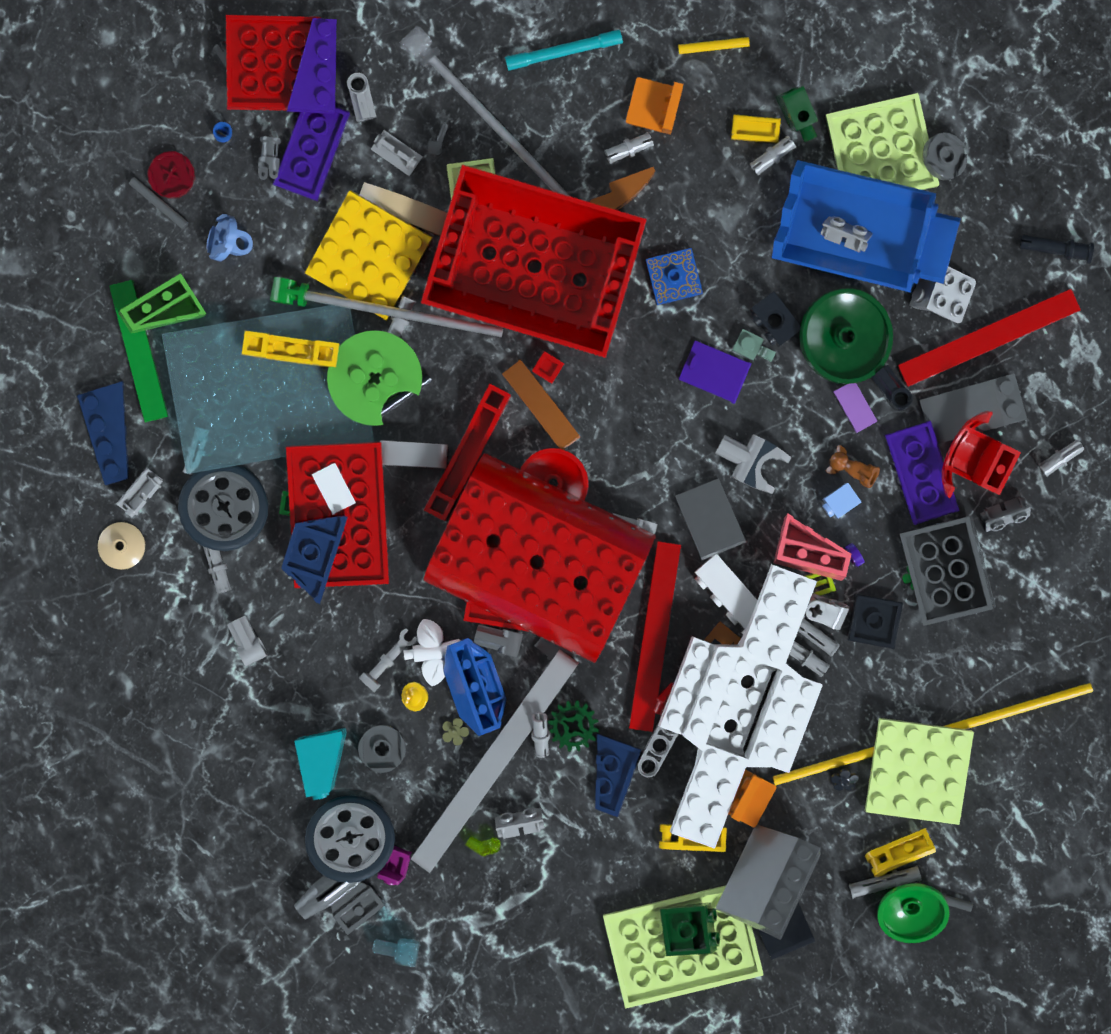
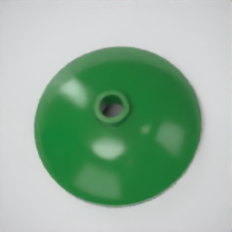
(913, 921)

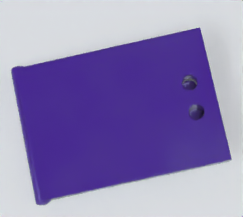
(715, 371)

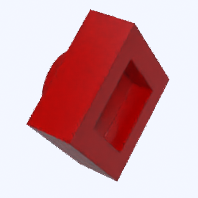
(548, 367)

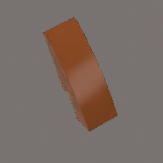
(624, 189)

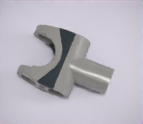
(750, 459)

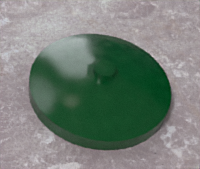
(846, 336)

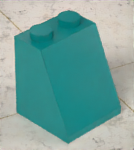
(319, 761)

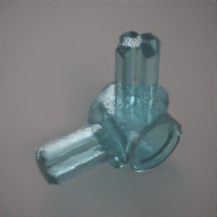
(404, 951)

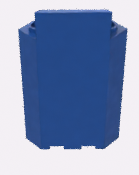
(907, 231)

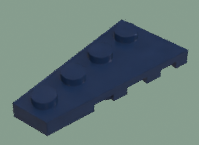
(106, 426)

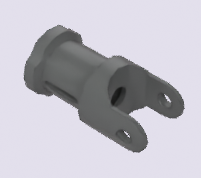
(269, 157)

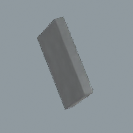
(710, 519)

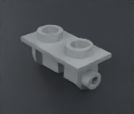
(396, 152)
(856, 235)
(139, 491)
(508, 824)

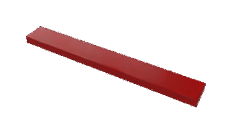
(989, 338)
(655, 636)

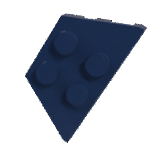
(313, 553)

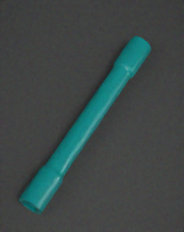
(601, 41)

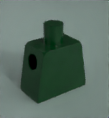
(791, 104)

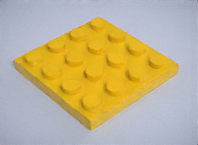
(368, 253)

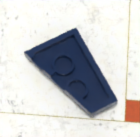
(615, 770)

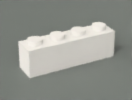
(727, 590)

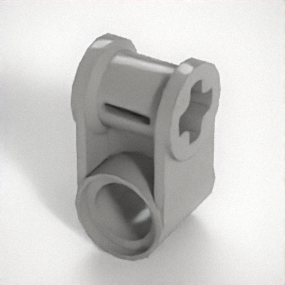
(828, 611)

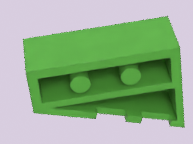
(163, 306)

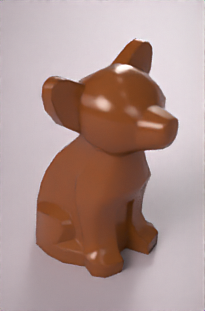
(864, 473)

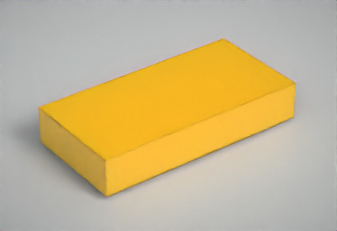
(755, 129)

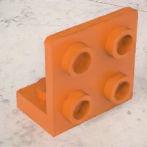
(654, 105)

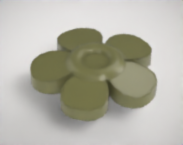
(455, 731)

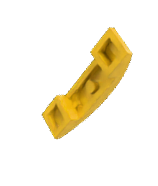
(290, 349)

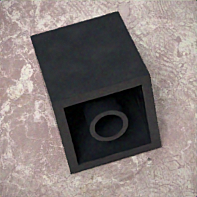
(795, 936)

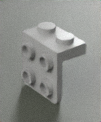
(945, 299)

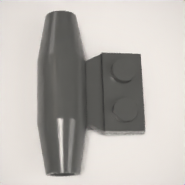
(349, 902)

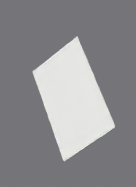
(333, 488)

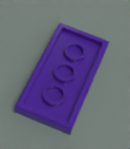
(311, 152)
(920, 472)

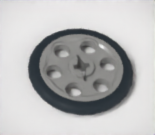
(371, 860)

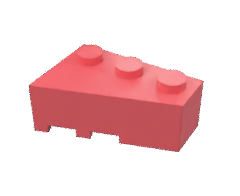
(810, 552)

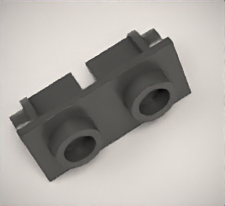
(1016, 511)

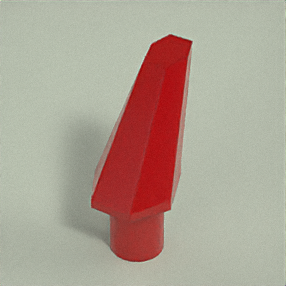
(662, 699)

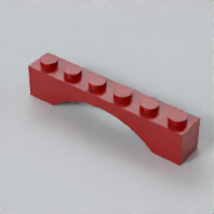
(468, 452)

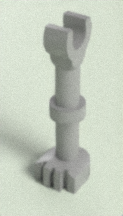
(386, 660)

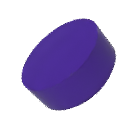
(856, 557)

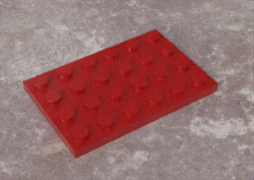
(363, 545)

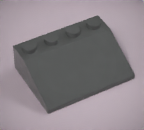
(948, 570)
(769, 880)

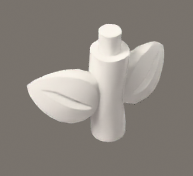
(430, 651)

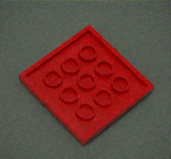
(263, 59)

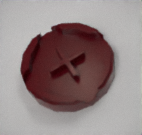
(171, 174)

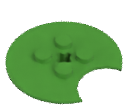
(369, 372)

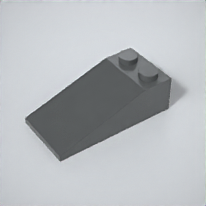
(953, 409)

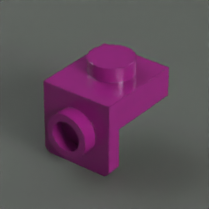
(396, 867)

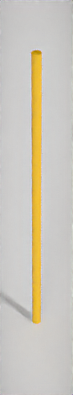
(964, 724)

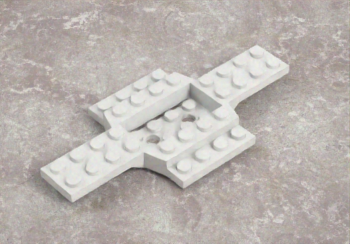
(711, 693)

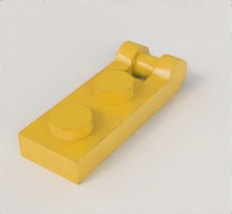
(686, 844)
(900, 852)

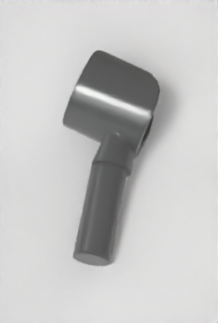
(435, 147)

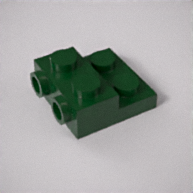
(689, 929)

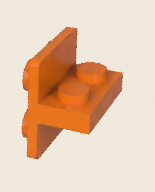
(751, 799)

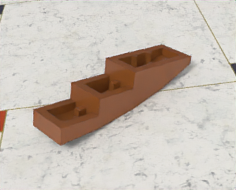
(541, 405)

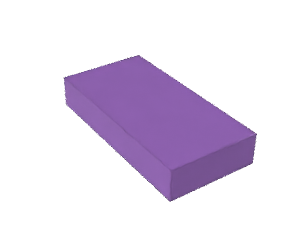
(855, 407)

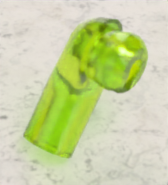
(485, 847)

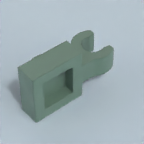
(750, 345)

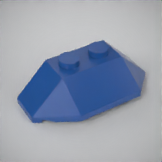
(474, 686)

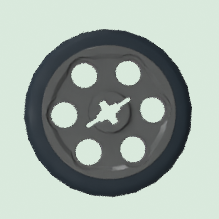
(241, 533)

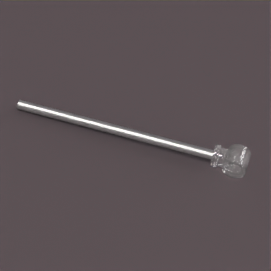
(418, 44)

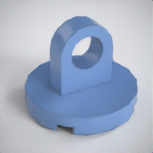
(223, 239)

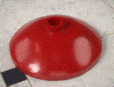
(559, 465)

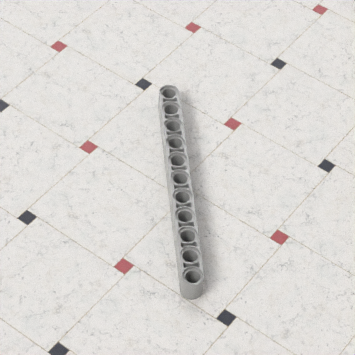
(494, 761)

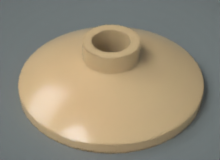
(133, 545)

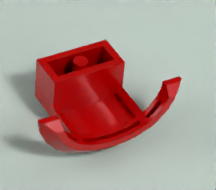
(978, 458)

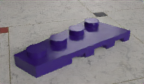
(317, 71)

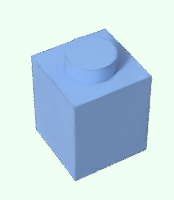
(840, 501)

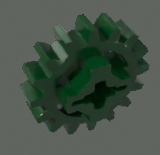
(567, 735)

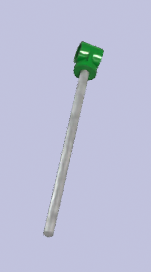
(287, 291)

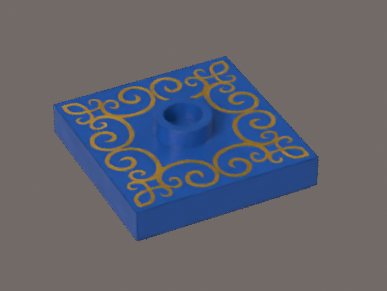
(674, 276)

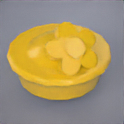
(414, 696)

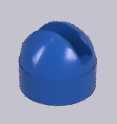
(223, 128)

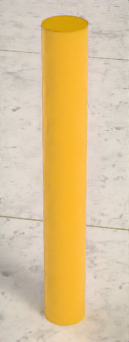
(713, 45)

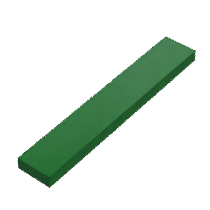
(140, 357)

